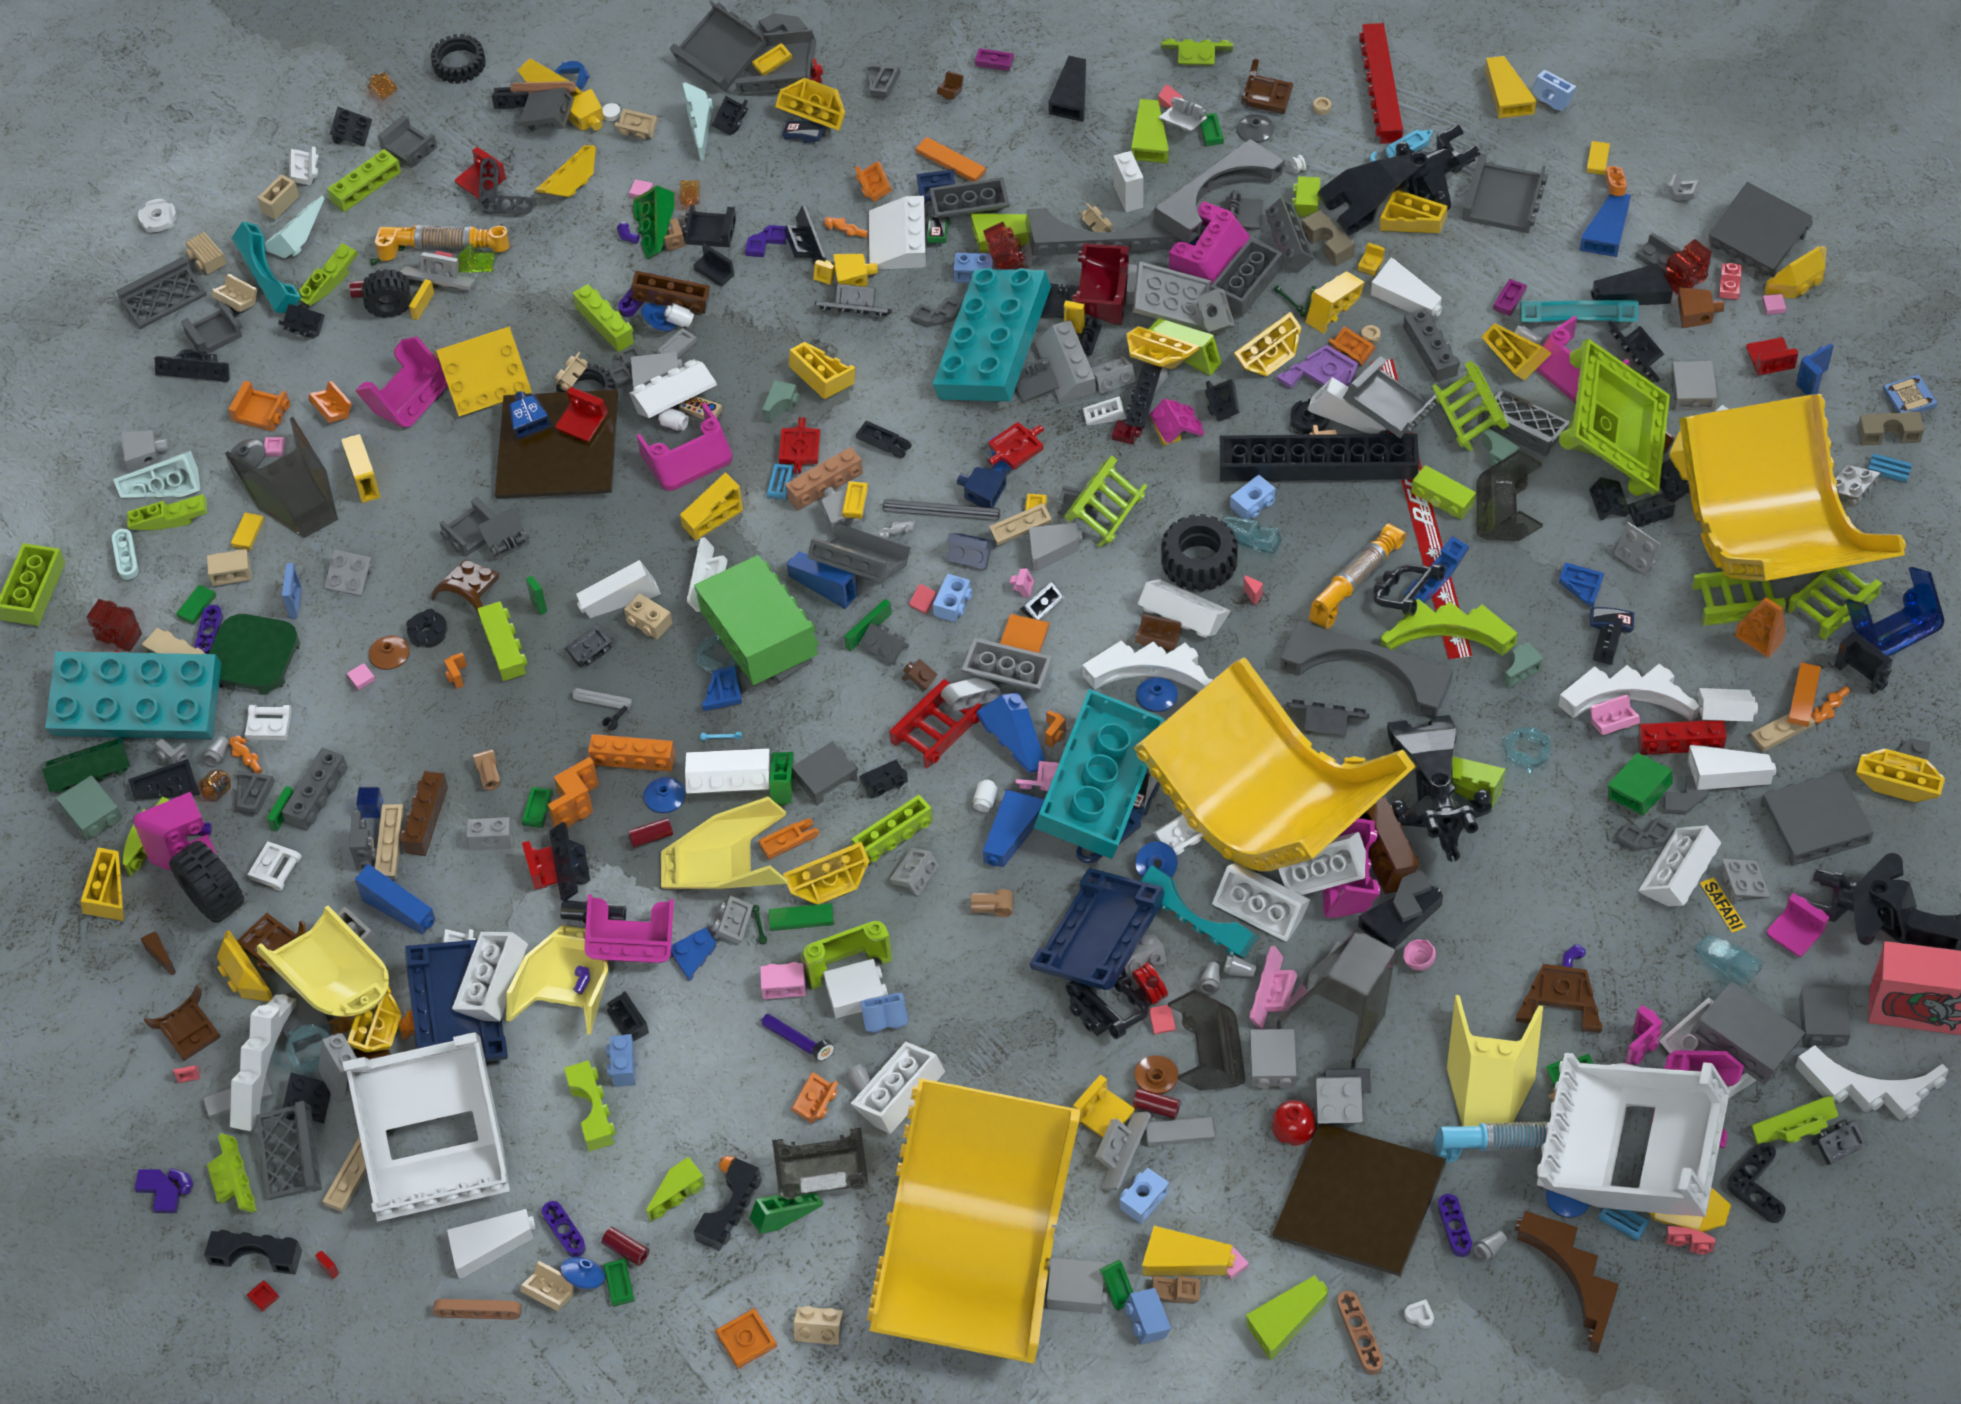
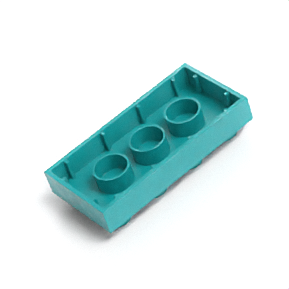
(992, 335)
(133, 695)
(1098, 775)

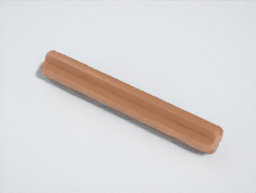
(542, 86)

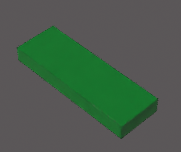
(876, 616)
(801, 917)

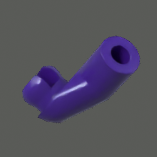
(625, 233)
(1573, 952)
(584, 978)
(184, 1179)

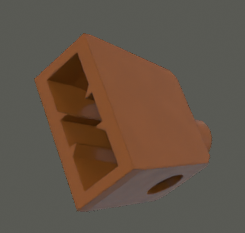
(1697, 307)

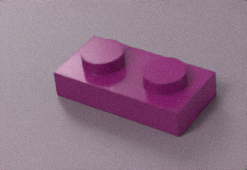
(994, 59)
(1509, 297)

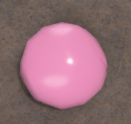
(1419, 954)

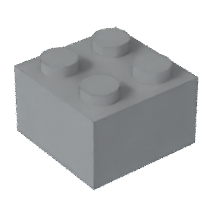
(1338, 1099)

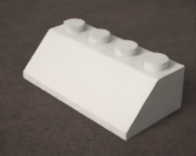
(672, 388)
(1183, 606)
(727, 771)
(1335, 865)
(1680, 865)
(1260, 901)
(490, 975)
(889, 1093)

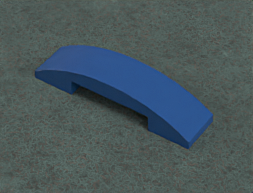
(1450, 557)

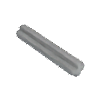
(601, 698)

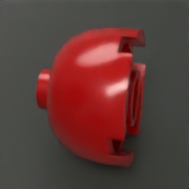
(1293, 1123)

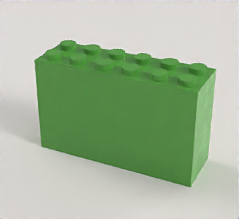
(756, 619)

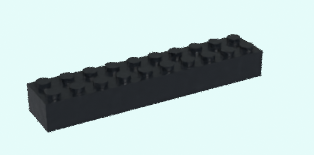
(1318, 457)

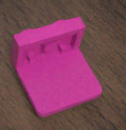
(1175, 417)
(1798, 925)
(1648, 1028)

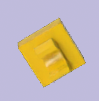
(824, 271)

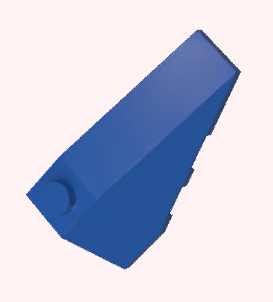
(1012, 724)

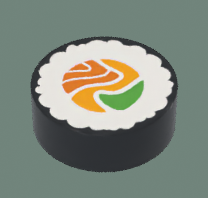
(823, 1050)

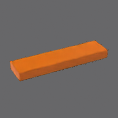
(950, 159)
(1804, 694)

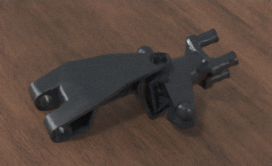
(1411, 171)
(1437, 805)
(1887, 906)

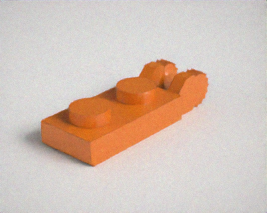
(788, 838)

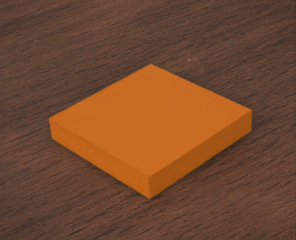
(1025, 633)
(746, 1338)

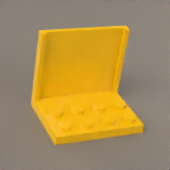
(483, 370)

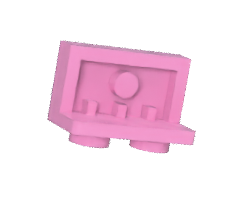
(1613, 715)

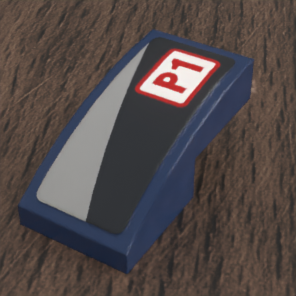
(805, 130)
(1605, 616)
(1146, 793)

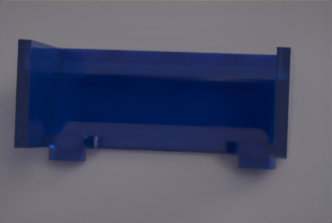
(1904, 628)

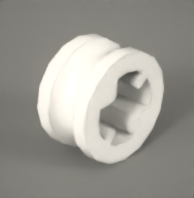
(1298, 164)

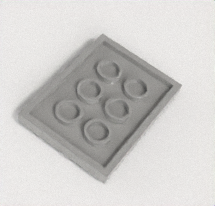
(1169, 295)

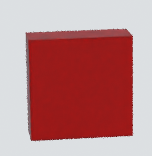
(327, 1264)
(262, 1296)

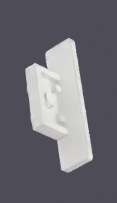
(704, 567)

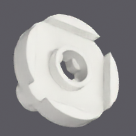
(148, 217)

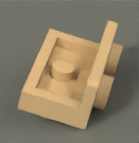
(637, 123)
(236, 293)
(548, 1287)
(817, 1325)

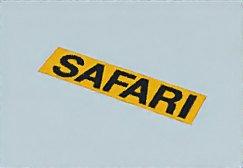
(1723, 905)

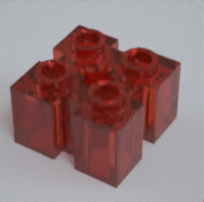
(1004, 247)
(1688, 266)
(114, 624)

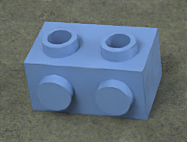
(966, 264)
(622, 1060)
(1147, 1316)

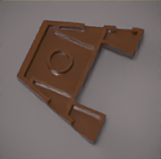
(1564, 989)

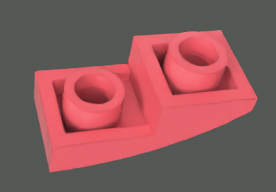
(1730, 281)
(1697, 1240)

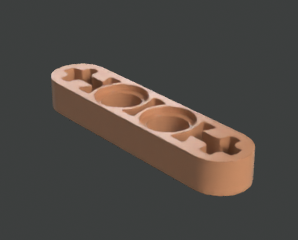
(477, 1309)
(1357, 1333)

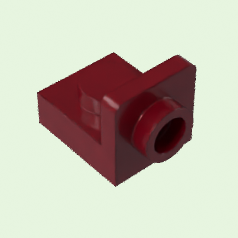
(1126, 433)

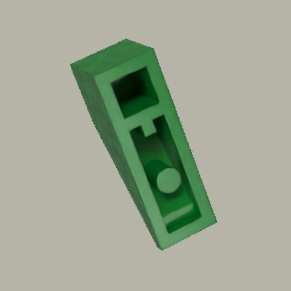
(781, 778)
(777, 1212)

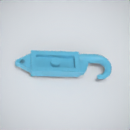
(1417, 140)

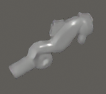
(896, 529)

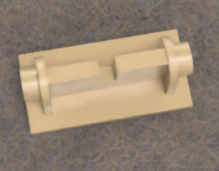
(1093, 216)
(575, 366)

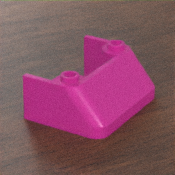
(1557, 366)
(691, 460)

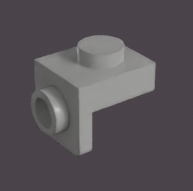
(1683, 190)
(167, 753)

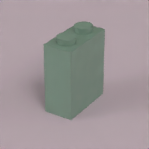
(89, 808)

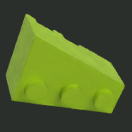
(1474, 776)

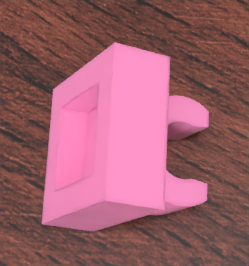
(1023, 582)

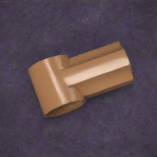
(486, 766)
(998, 903)

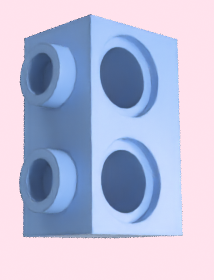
(953, 593)

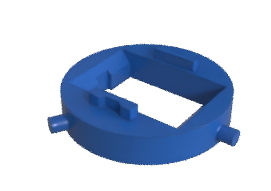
(574, 67)

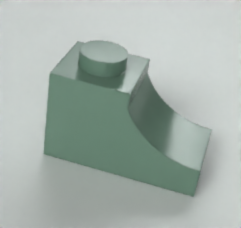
(780, 399)
(1498, 446)
(1524, 662)

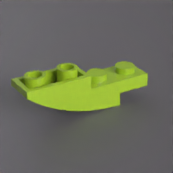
(329, 277)
(163, 516)
(134, 851)

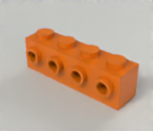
(632, 752)

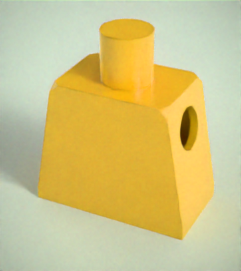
(586, 111)
(852, 269)

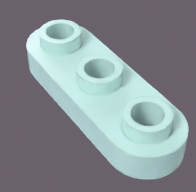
(125, 554)

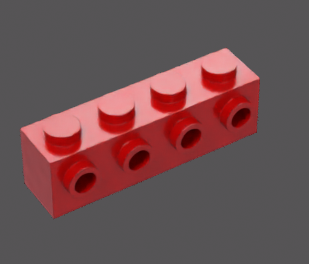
(1678, 736)

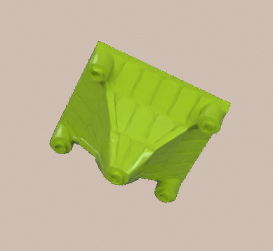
(1618, 417)

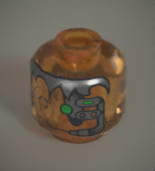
(215, 784)

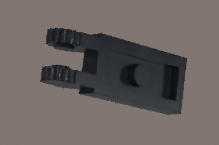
(883, 439)

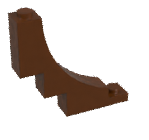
(1557, 1242)

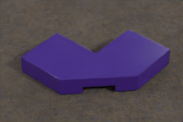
(757, 243)
(157, 1182)

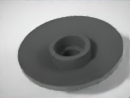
(1255, 127)
(250, 451)

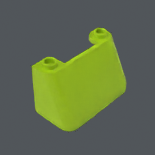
(869, 937)

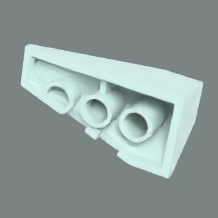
(699, 115)
(295, 232)
(167, 478)

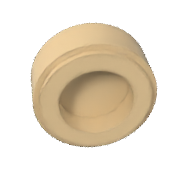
(1322, 106)
(1371, 333)

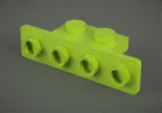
(1196, 52)
(1796, 1122)
(229, 1175)

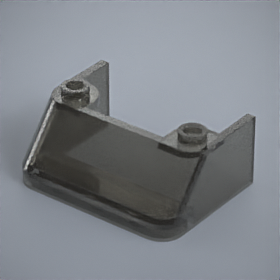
(1497, 499)
(1216, 1042)

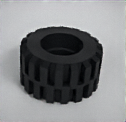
(386, 293)

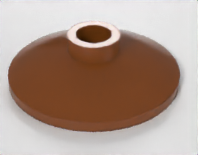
(389, 658)
(1158, 1067)

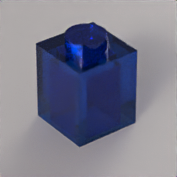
(369, 802)

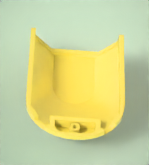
(331, 968)

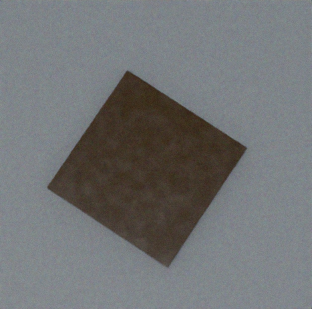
(555, 461)
(1359, 1199)

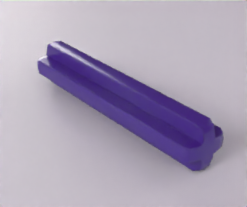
(788, 1033)

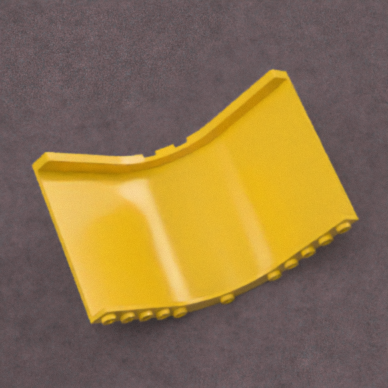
(1770, 492)
(1254, 779)
(973, 1220)

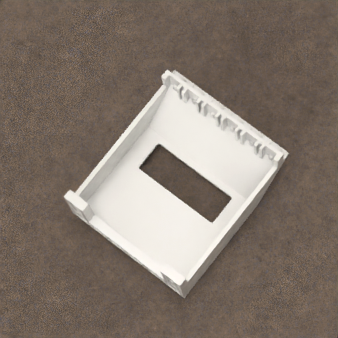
(417, 1089)
(1589, 1125)

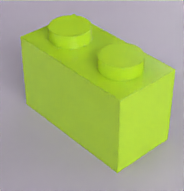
(1306, 195)

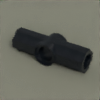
(578, 911)

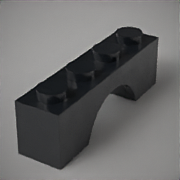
(715, 1227)
(226, 1247)

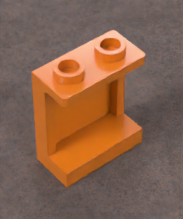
(258, 407)

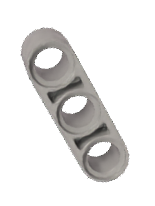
(969, 693)

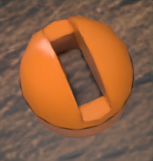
(725, 1163)

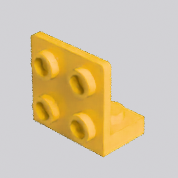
(1100, 1106)

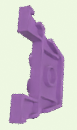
(1321, 367)

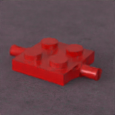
(799, 445)
(1016, 445)

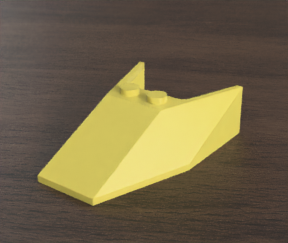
(719, 851)
(550, 976)
(1490, 1074)

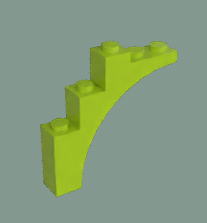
(1479, 626)

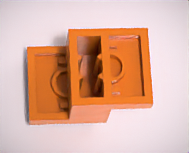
(573, 793)

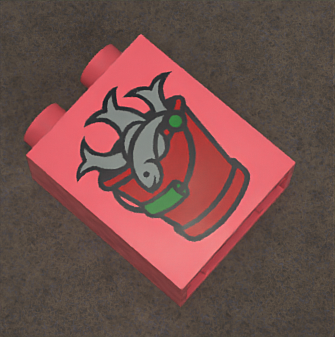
(1917, 988)

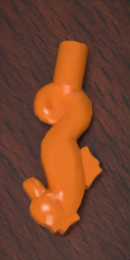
(840, 224)
(1826, 710)
(241, 750)

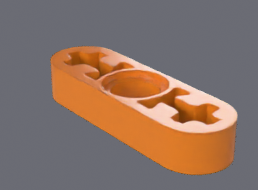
(1615, 180)

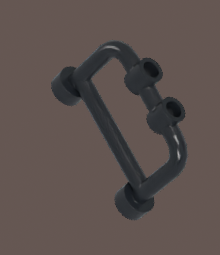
(1407, 605)
(1118, 1026)

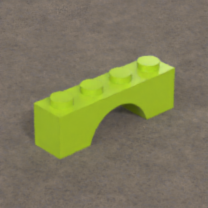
(595, 1127)

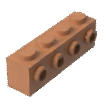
(831, 473)

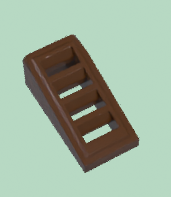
(156, 949)

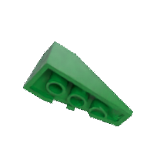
(653, 213)

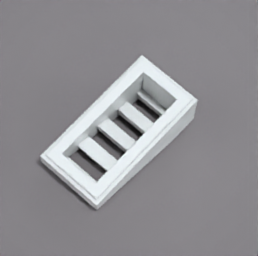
(1111, 404)

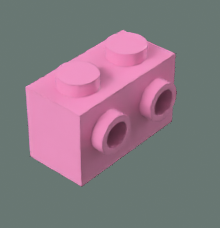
(783, 980)

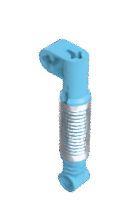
(1453, 1139)

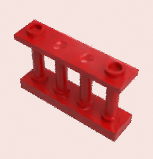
(916, 718)

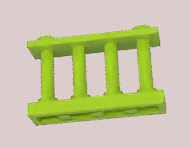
(1488, 403)
(1087, 497)
(1731, 612)
(1841, 613)

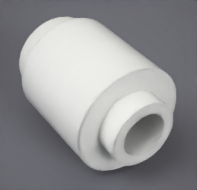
(678, 315)
(673, 419)
(984, 795)

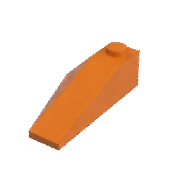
(1763, 627)

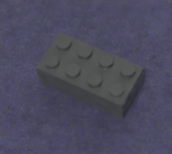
(1248, 275)

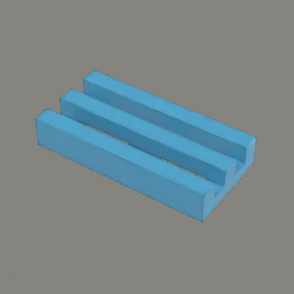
(1889, 466)
(778, 494)
(1606, 1214)

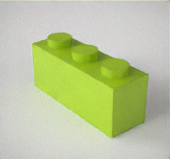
(1443, 492)

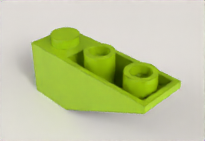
(677, 1185)

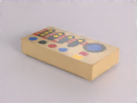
(694, 407)

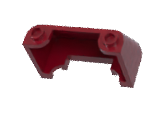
(1103, 281)

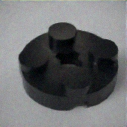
(1301, 422)
(424, 619)

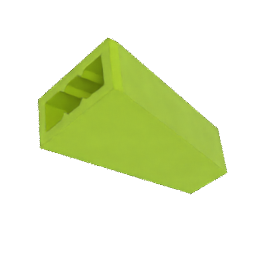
(1149, 135)
(983, 221)
(1206, 358)
(1284, 1316)

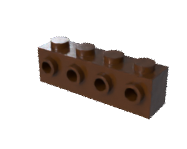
(668, 290)
(424, 813)

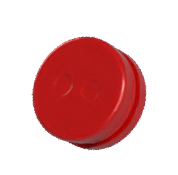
(1150, 983)

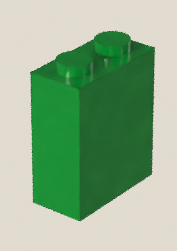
(1640, 784)

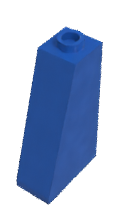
(1607, 227)
(824, 579)
(1011, 827)
(393, 900)

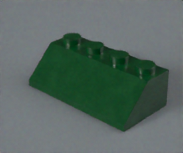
(79, 765)

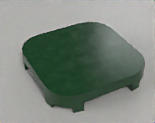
(254, 651)

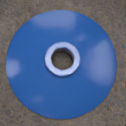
(654, 316)
(1157, 701)
(667, 801)
(1154, 851)
(1564, 1205)
(582, 1272)

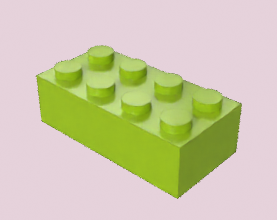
(31, 584)

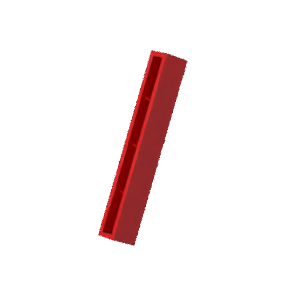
(1382, 83)

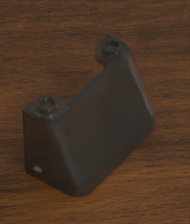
(820, 1165)

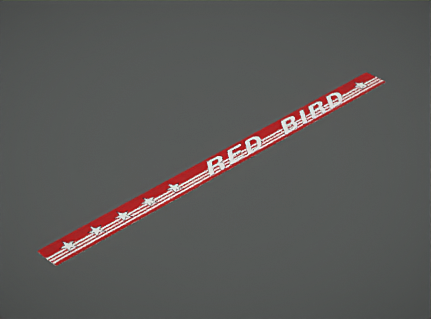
(1430, 546)

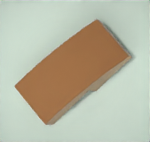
(1177, 1290)

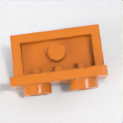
(874, 181)
(1352, 345)
(331, 403)
(814, 1097)

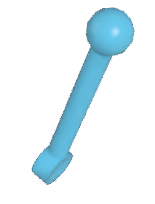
(737, 735)

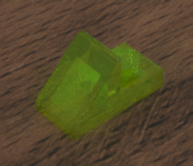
(475, 262)

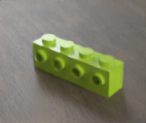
(364, 180)
(603, 317)
(501, 640)
(895, 828)

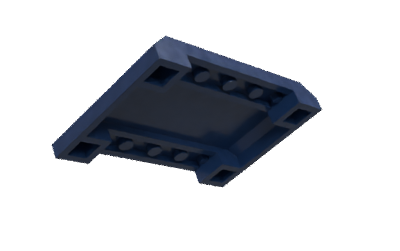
(1100, 929)
(433, 982)

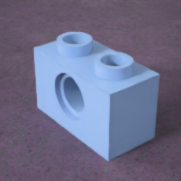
(1562, 90)
(1252, 498)
(1141, 1207)

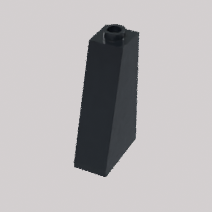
(1070, 91)
(1643, 284)
(1387, 927)

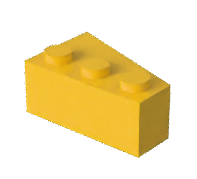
(1412, 214)
(1332, 299)
(1515, 351)
(819, 371)
(712, 507)
(104, 887)

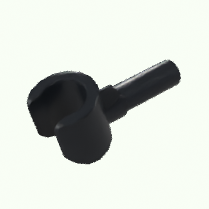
(614, 724)

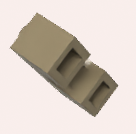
(1338, 246)
(1906, 425)

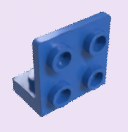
(1812, 368)

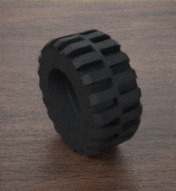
(1199, 532)
(206, 881)

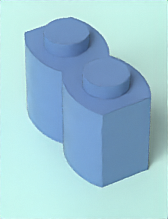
(884, 1012)

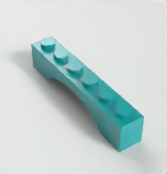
(250, 243)
(1582, 309)
(1232, 935)

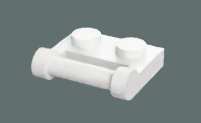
(267, 727)
(268, 863)

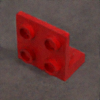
(470, 178)
(1772, 356)
(582, 415)
(540, 865)

